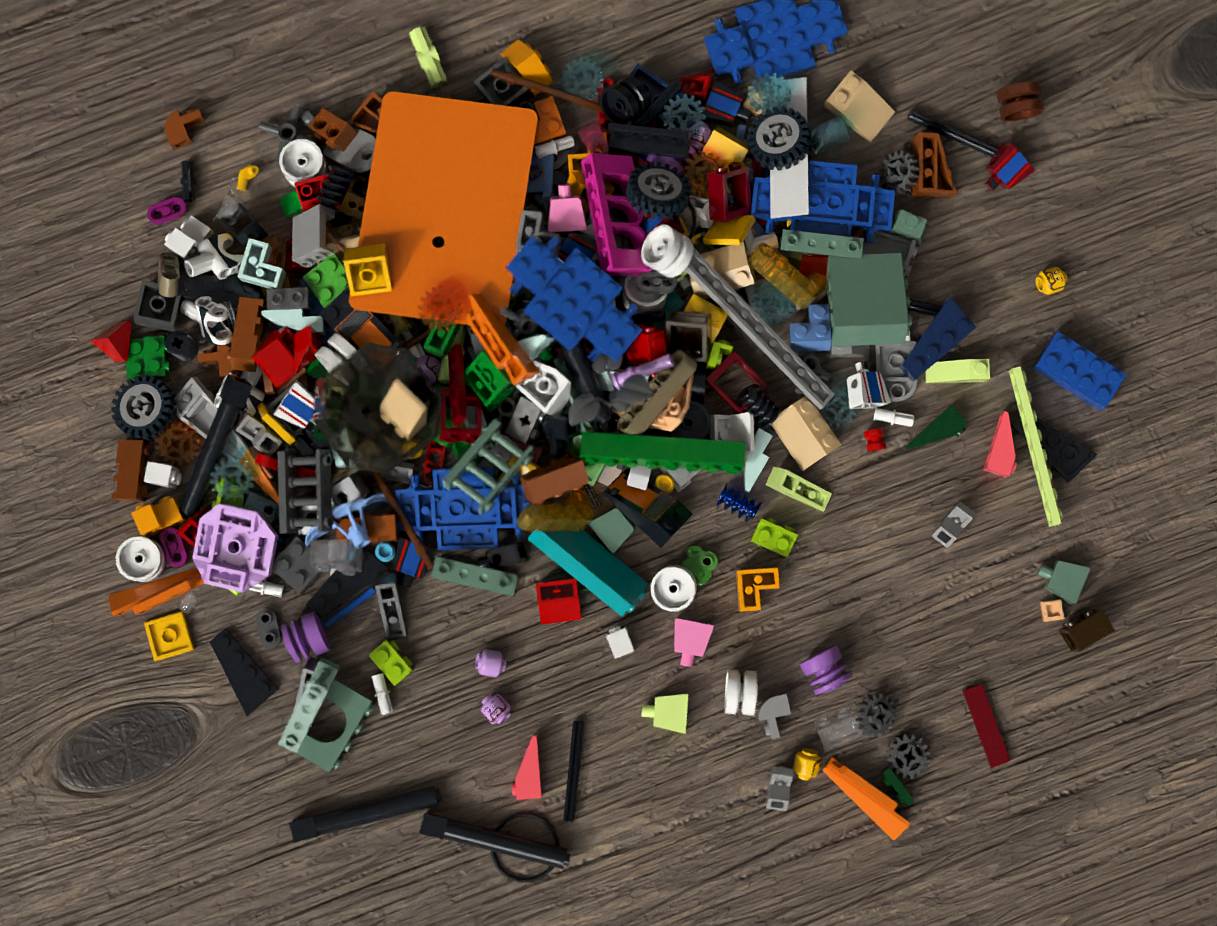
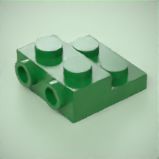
(148, 357)

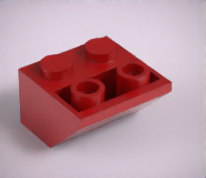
(309, 189)
(277, 356)
(558, 601)

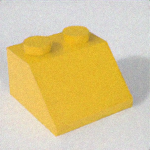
(367, 269)
(701, 306)

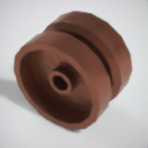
(1020, 101)

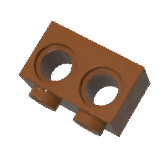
(333, 130)

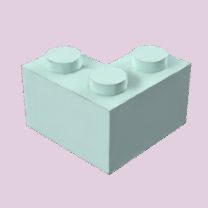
(256, 269)

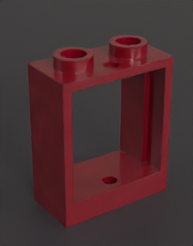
(717, 192)
(722, 368)
(455, 434)

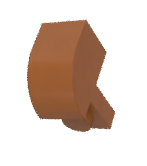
(177, 126)
(220, 357)

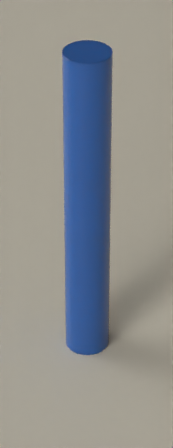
(349, 607)

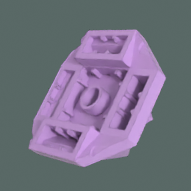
(215, 549)

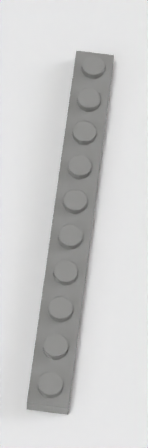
(758, 331)

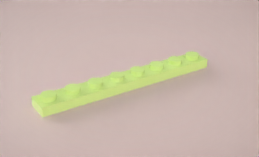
(1033, 439)

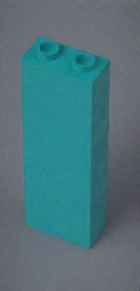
(593, 567)

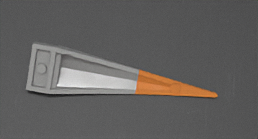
(197, 410)

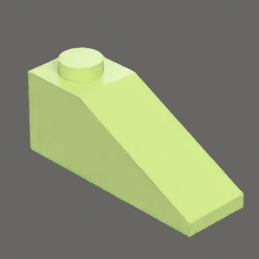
(959, 371)
(798, 488)

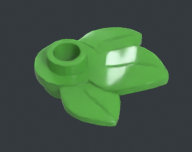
(696, 564)

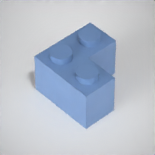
(814, 334)

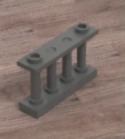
(288, 485)

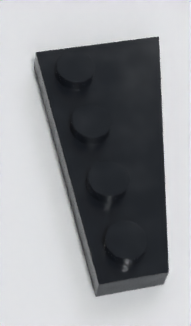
(221, 290)
(1063, 453)
(342, 587)
(244, 674)

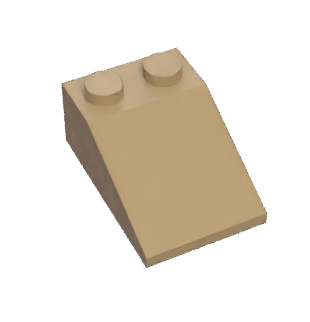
(859, 106)
(403, 411)

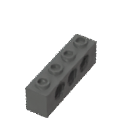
(352, 486)

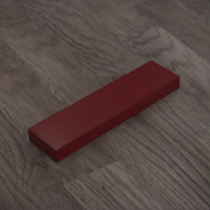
(457, 385)
(986, 726)

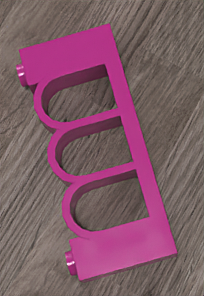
(613, 169)

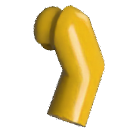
(245, 175)

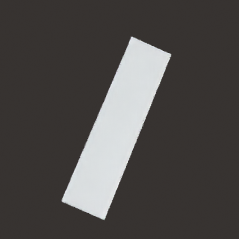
(790, 185)

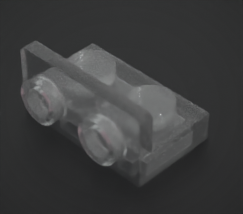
(837, 728)

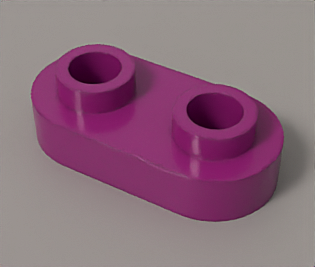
(167, 209)
(174, 547)

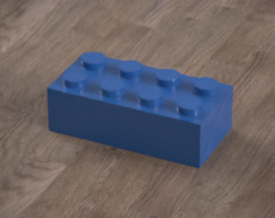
(1079, 371)

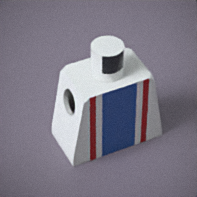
(866, 389)
(296, 406)

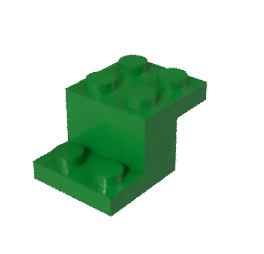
(488, 381)

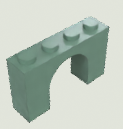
(355, 707)

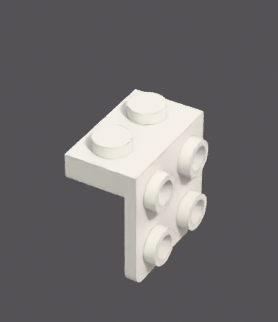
(734, 428)

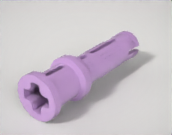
(645, 369)

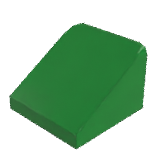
(291, 204)

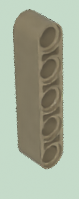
(664, 387)

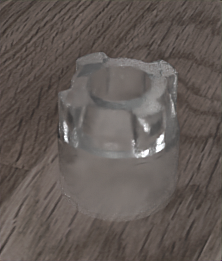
(187, 602)

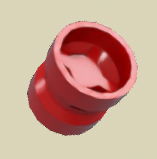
(875, 439)

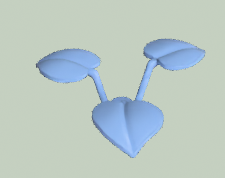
(357, 533)

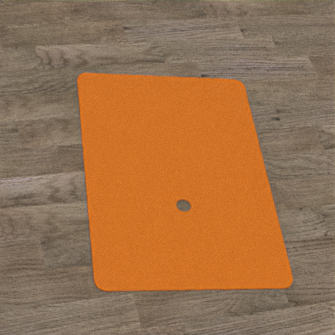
(450, 175)

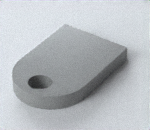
(355, 154)
(887, 362)

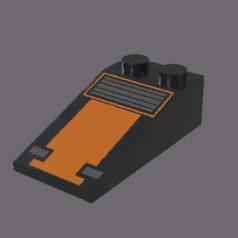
(358, 326)
(649, 509)

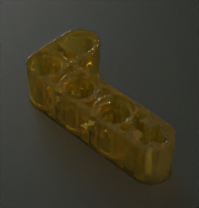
(785, 276)
(570, 516)

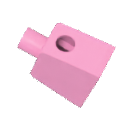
(565, 211)
(690, 639)

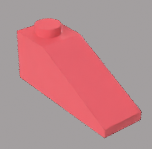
(1001, 452)
(528, 779)

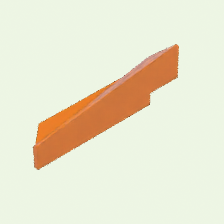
(499, 341)
(154, 593)
(868, 798)

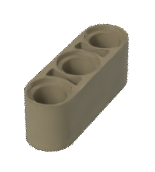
(168, 274)

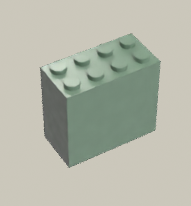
(868, 300)

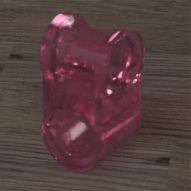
(593, 138)

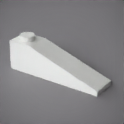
(547, 389)

